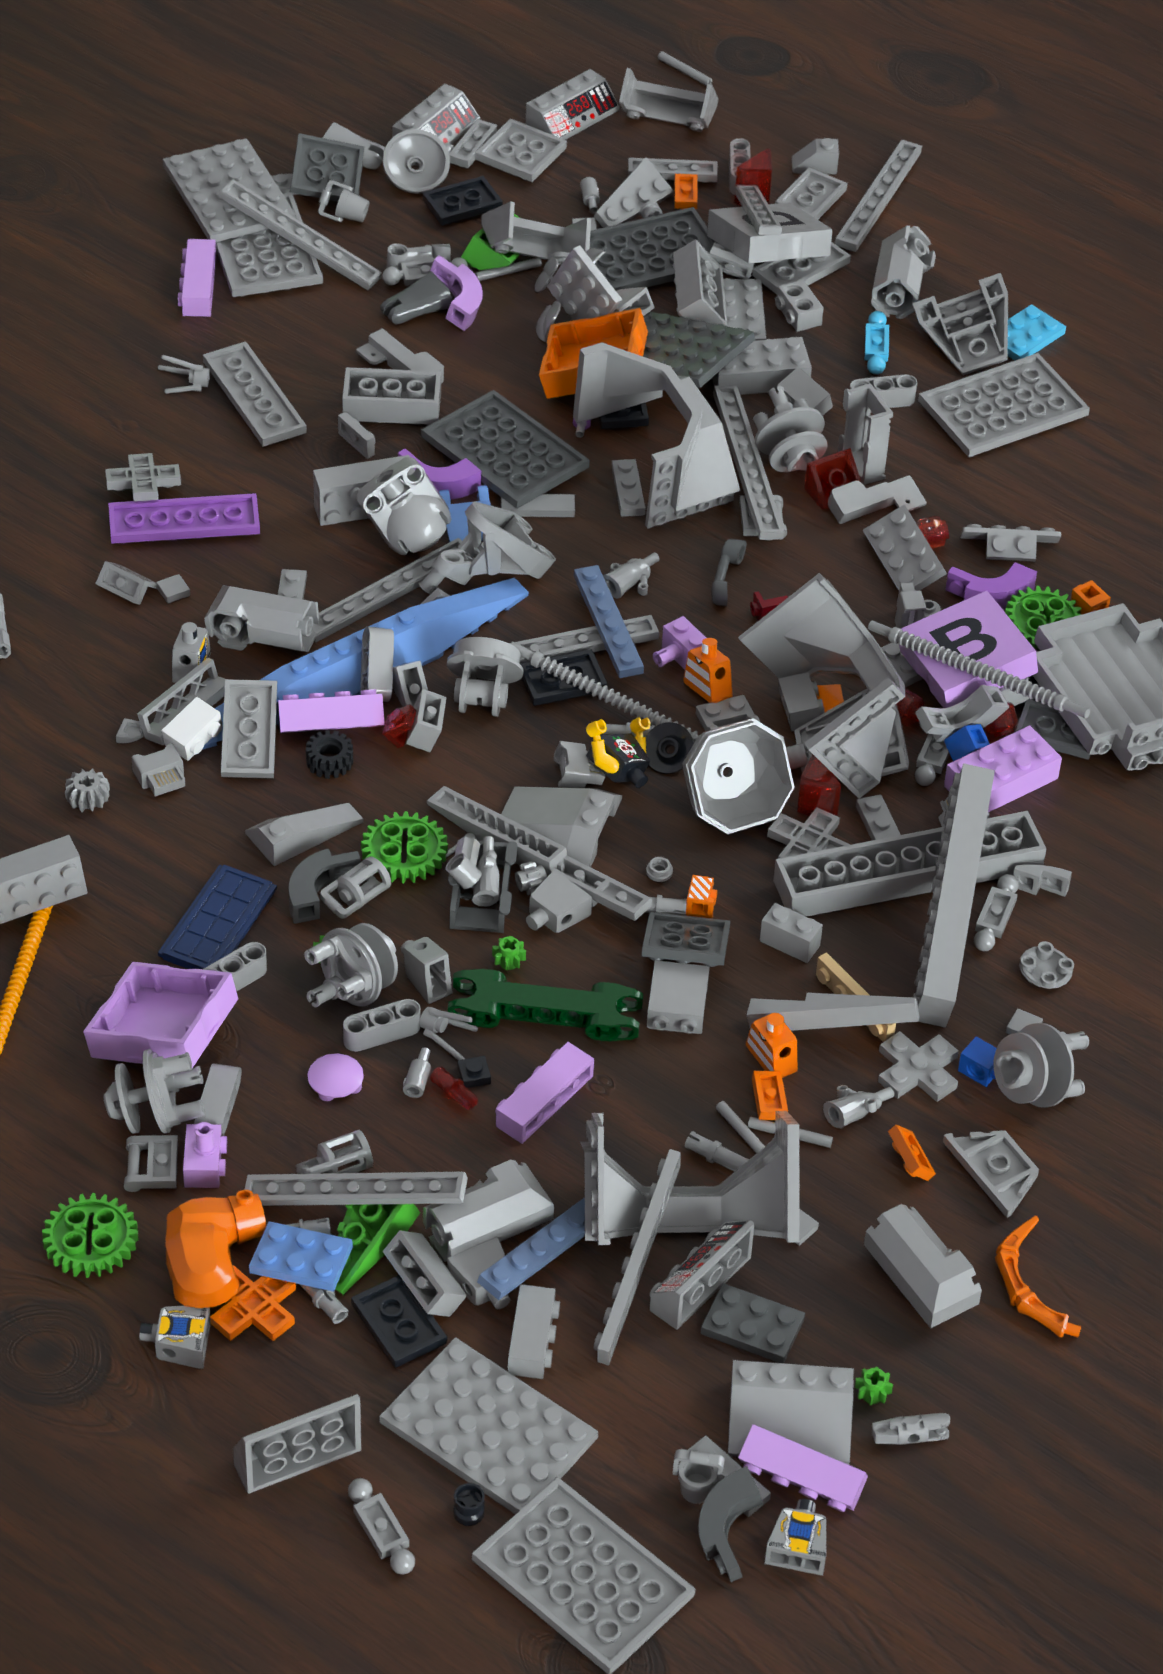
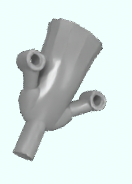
(627, 575)
(487, 888)
(853, 1105)

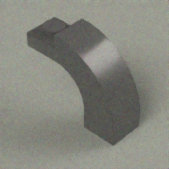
(311, 876)
(721, 1507)

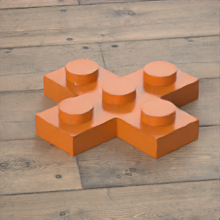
(256, 1305)

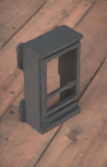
(478, 918)

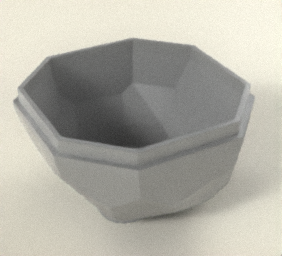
(756, 781)

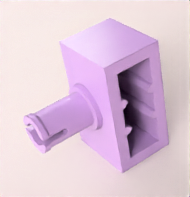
(677, 641)
(203, 1155)

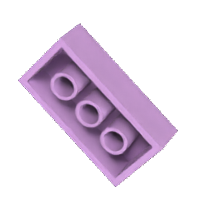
(1020, 765)

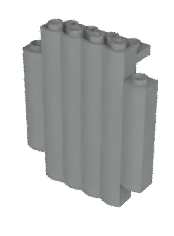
(1114, 671)

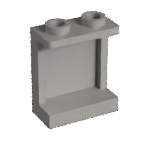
(678, 997)

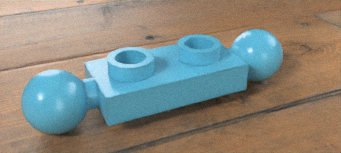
(876, 342)

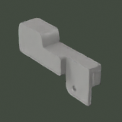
(385, 347)
(856, 501)

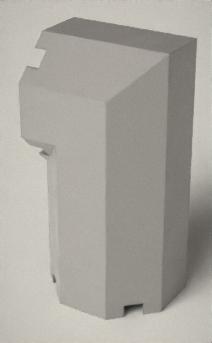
(900, 271)
(260, 617)
(498, 1208)
(922, 1266)

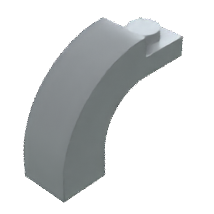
(979, 708)

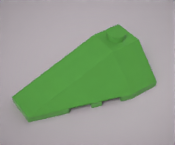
(483, 257)
(371, 1231)

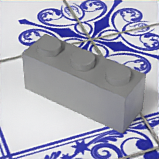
(424, 1273)
(533, 1331)

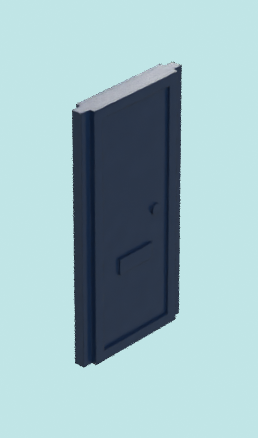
(217, 918)

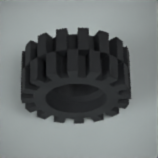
(329, 743)

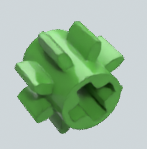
(509, 953)
(873, 1385)

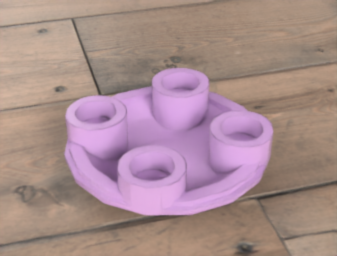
(335, 1076)

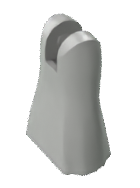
(372, 152)

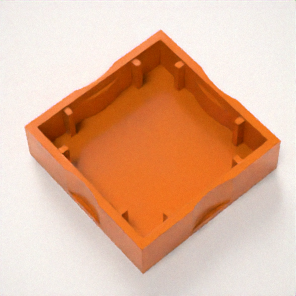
(565, 339)

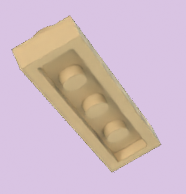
(840, 982)

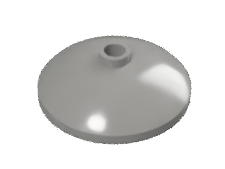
(419, 149)

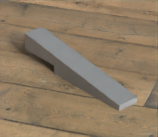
(836, 1010)

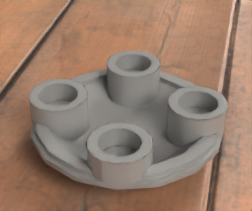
(1046, 966)

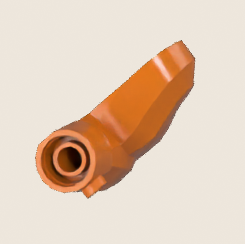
(200, 1243)

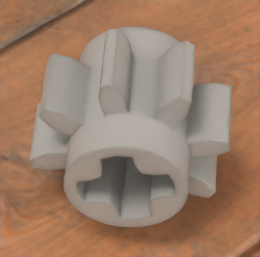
(530, 877)

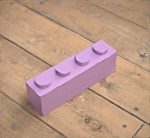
(198, 279)
(330, 712)
(544, 1092)
(802, 1467)

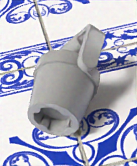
(349, 204)
(697, 1473)

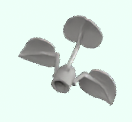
(551, 311)

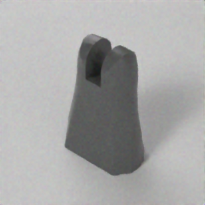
(420, 298)

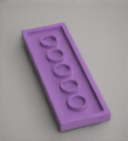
(184, 518)

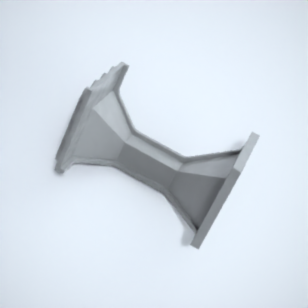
(683, 477)
(822, 634)
(758, 1191)

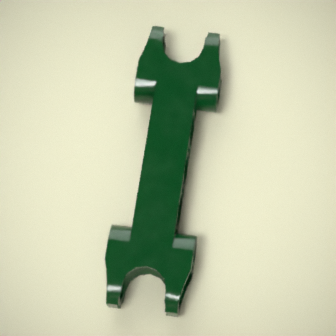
(594, 1010)

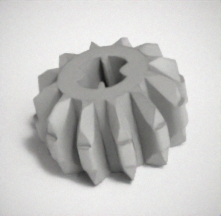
(87, 790)

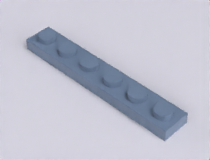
(608, 621)
(535, 1252)

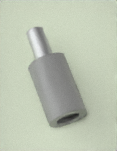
(590, 193)
(417, 1075)

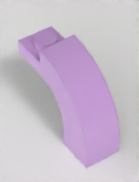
(465, 288)

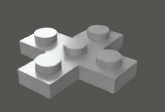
(143, 477)
(808, 836)
(918, 1066)

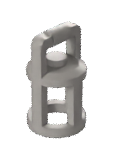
(351, 892)
(329, 1161)

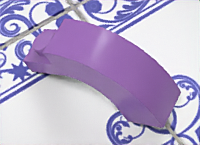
(459, 478)
(1000, 588)

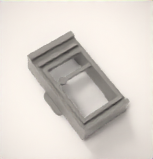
(865, 433)

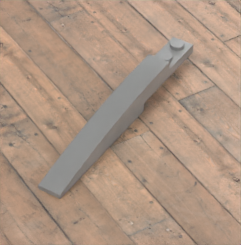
(534, 847)

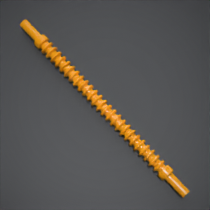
(21, 971)

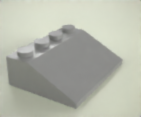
(795, 1402)
(299, 1444)

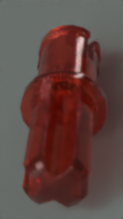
(454, 1088)

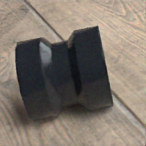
(469, 1504)

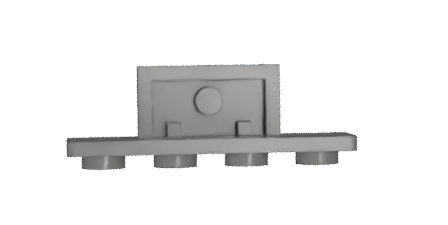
(1010, 544)

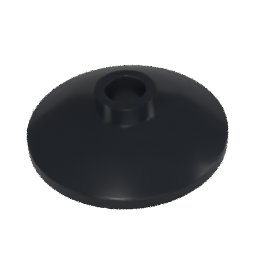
(660, 739)

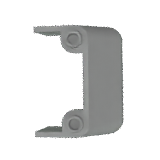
(667, 103)
(533, 238)

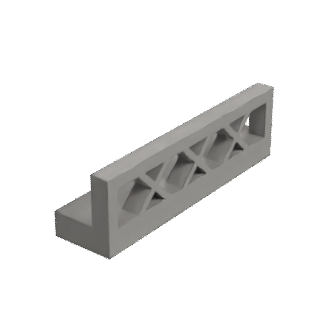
(209, 691)

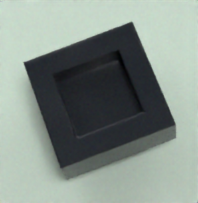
(474, 1071)

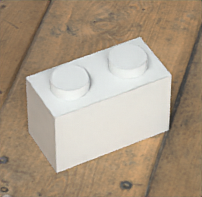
(193, 728)

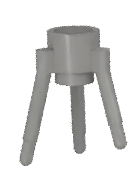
(197, 375)
(436, 1021)

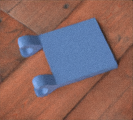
(458, 526)

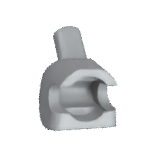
(442, 250)

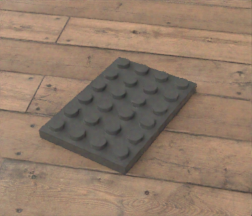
(643, 249)
(693, 346)
(509, 447)

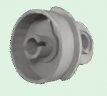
(484, 660)

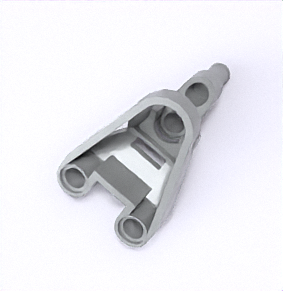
(504, 549)

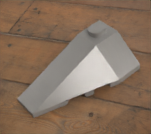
(295, 833)

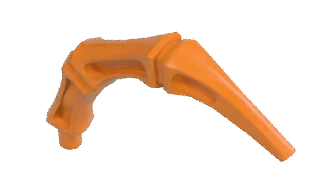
(1019, 1293)

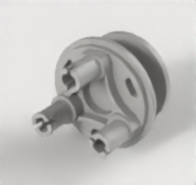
(790, 435)
(354, 965)
(1039, 1065)
(162, 1081)

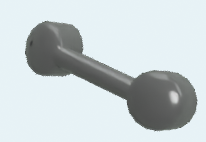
(733, 553)

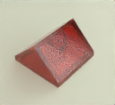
(756, 172)
(830, 473)
(818, 789)

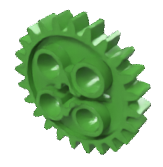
(1039, 608)
(425, 846)
(68, 1233)

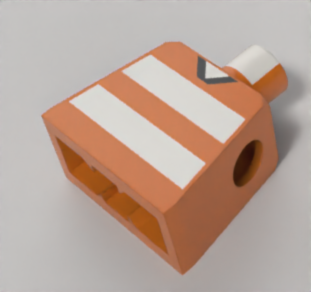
(709, 672)
(773, 1044)

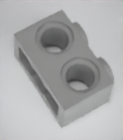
(799, 305)

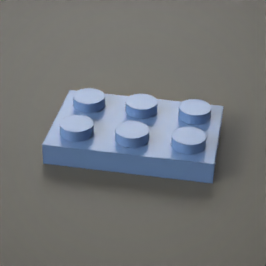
(301, 1256)

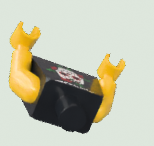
(620, 755)

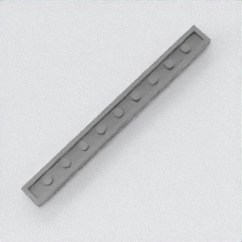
(748, 463)

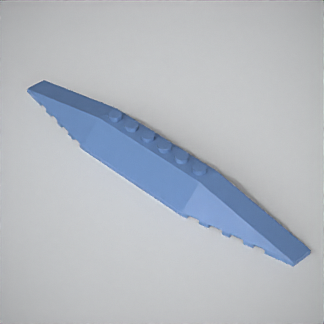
(419, 635)

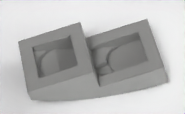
(1049, 878)

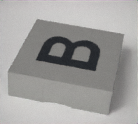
(800, 235)

